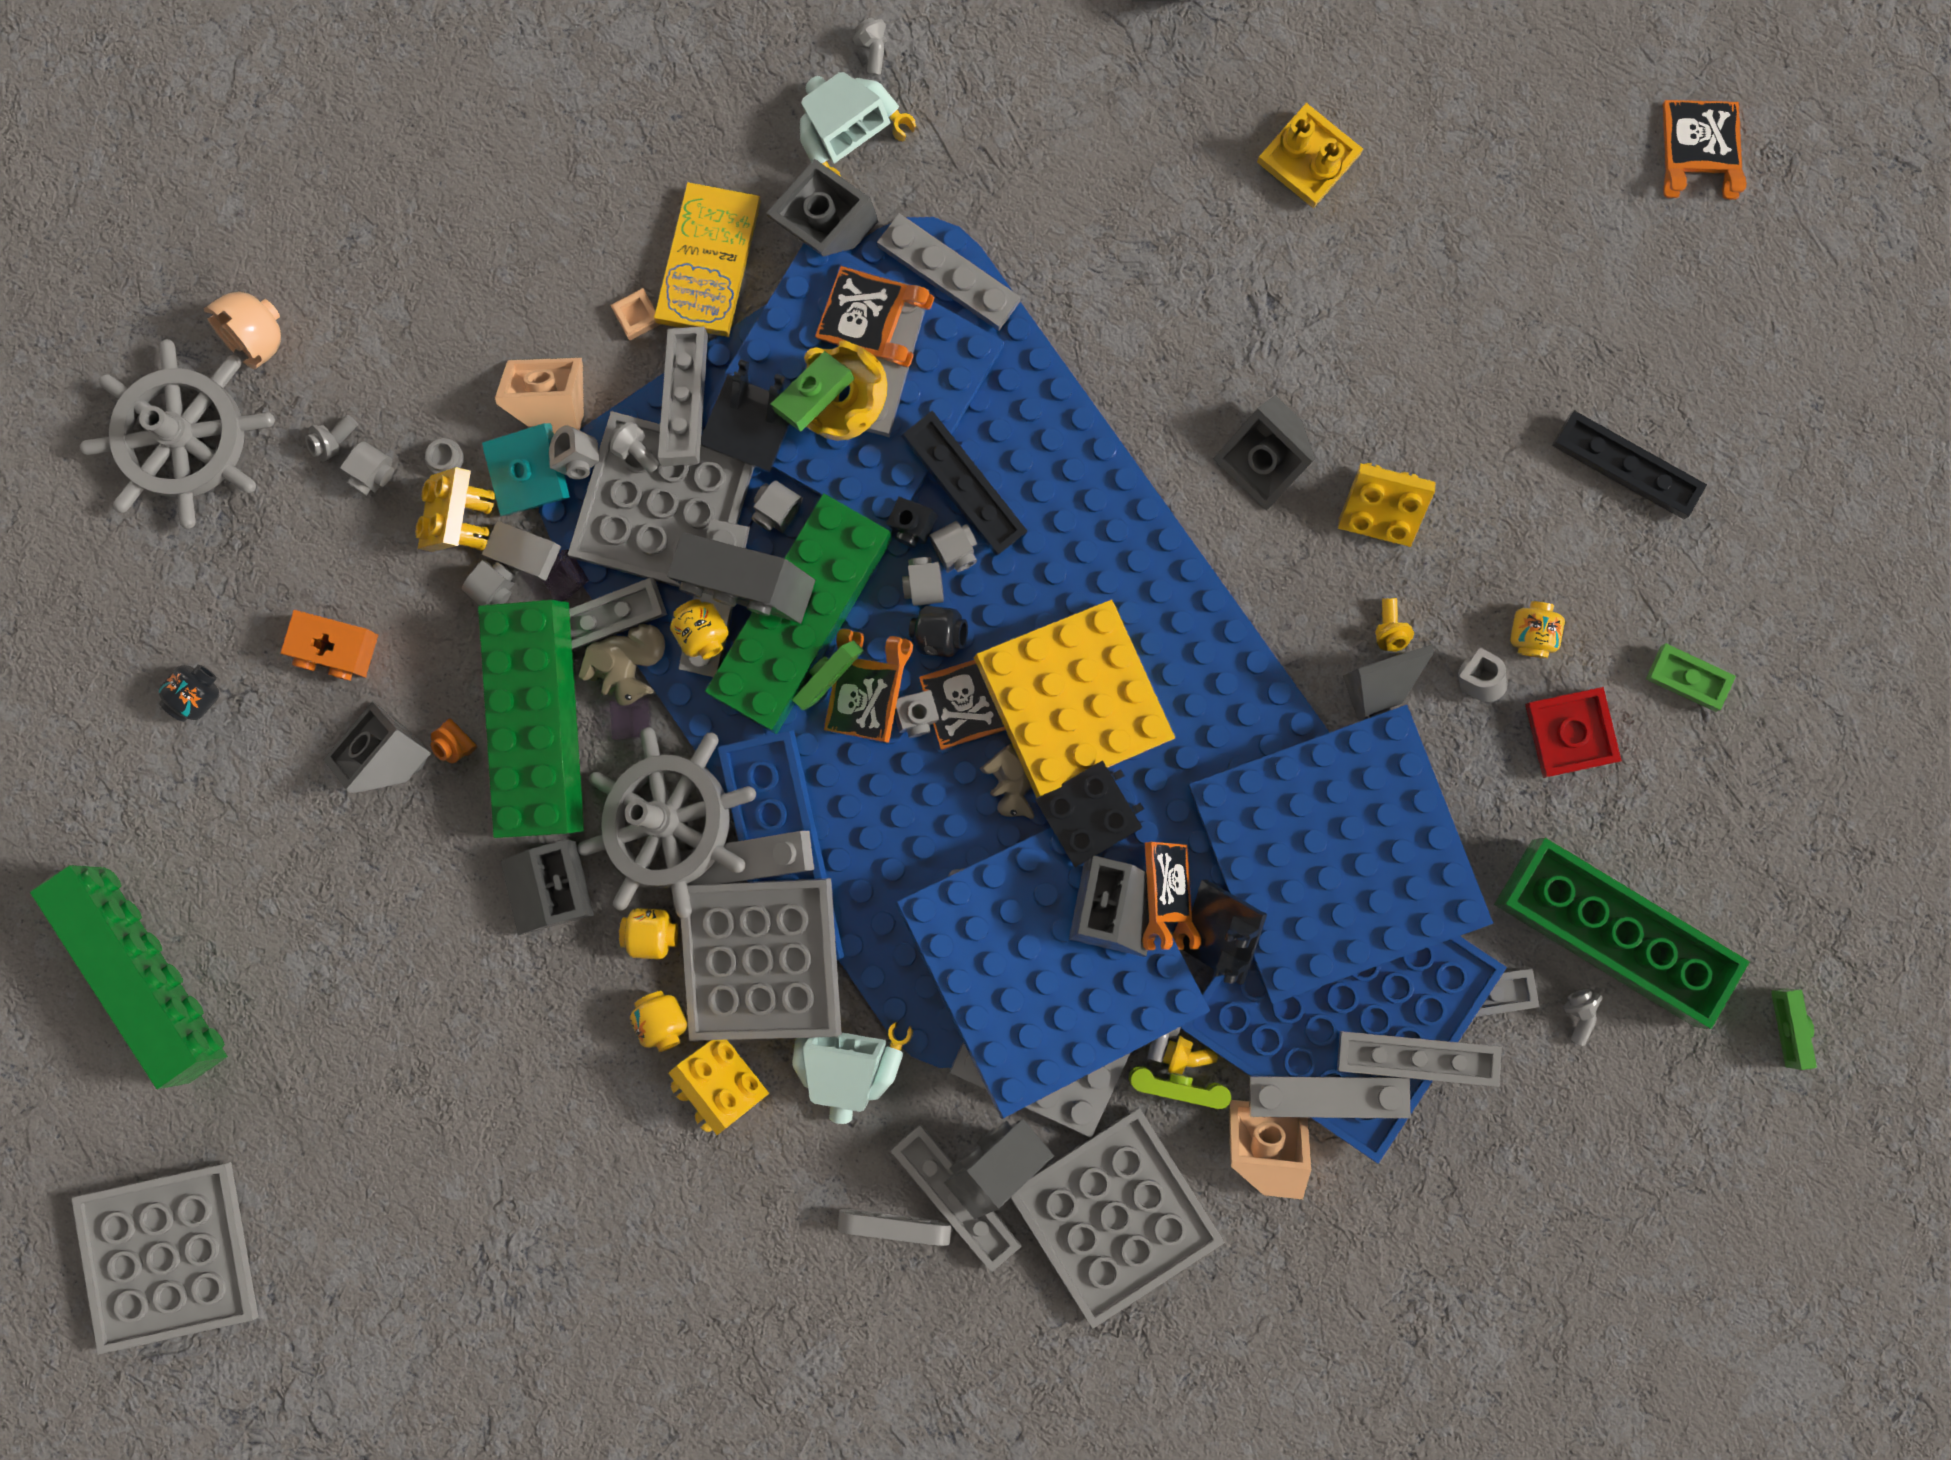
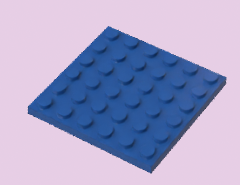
(870, 468)
(1341, 853)
(1026, 995)
(1414, 996)

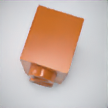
(308, 637)

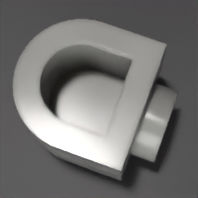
(573, 452)
(367, 468)
(775, 506)
(954, 546)
(924, 582)
(489, 584)
(1483, 676)
(916, 714)

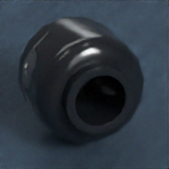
(938, 631)

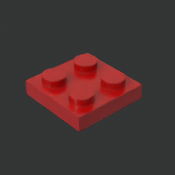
(1573, 732)

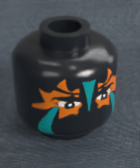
(188, 692)

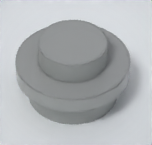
(443, 455)

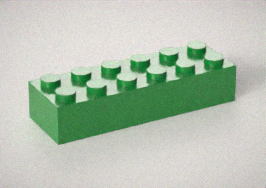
(775, 654)
(531, 718)
(1622, 933)
(130, 975)

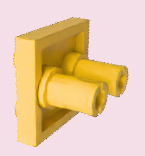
(1309, 155)
(445, 500)
(1386, 504)
(717, 1085)

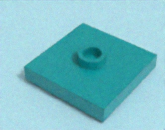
(522, 470)

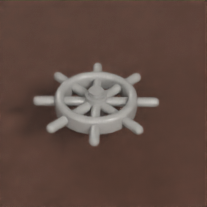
(176, 433)
(665, 821)

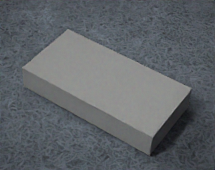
(521, 550)

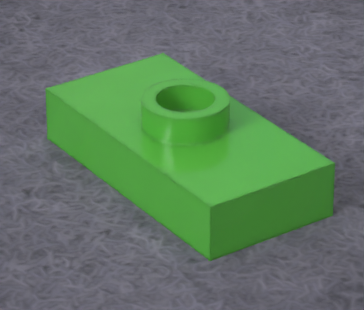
(812, 391)
(826, 673)
(1690, 677)
(1794, 1028)

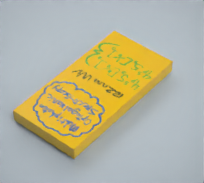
(707, 259)

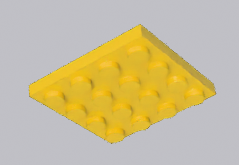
(1073, 697)

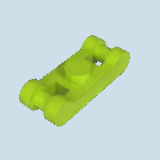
(1179, 1088)

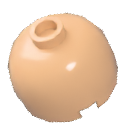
(246, 326)

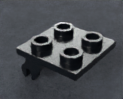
(745, 422)
(1090, 813)
(1227, 932)

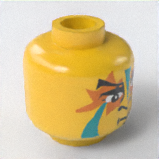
(1537, 630)
(658, 1021)

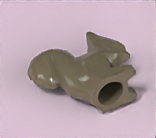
(617, 660)
(1011, 783)

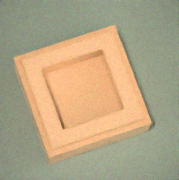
(635, 314)

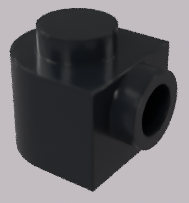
(911, 522)

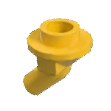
(1390, 630)
(1179, 1056)

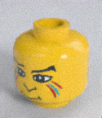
(699, 629)
(648, 933)

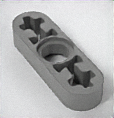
(894, 1227)

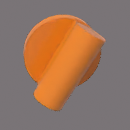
(451, 742)

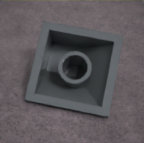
(824, 211)
(1267, 452)
(1385, 683)
(376, 752)

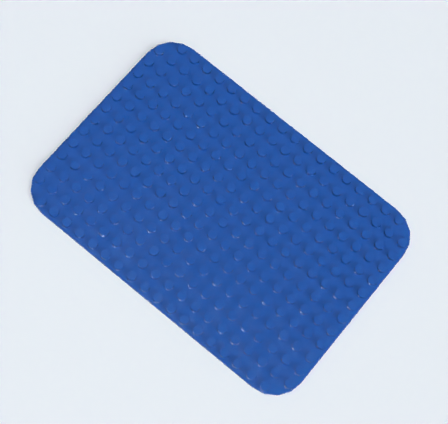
(1094, 534)

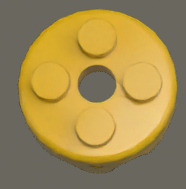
(866, 395)

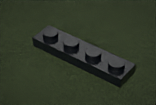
(1629, 465)
(964, 483)

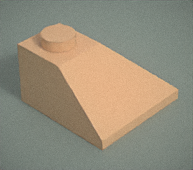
(543, 391)
(1270, 1151)

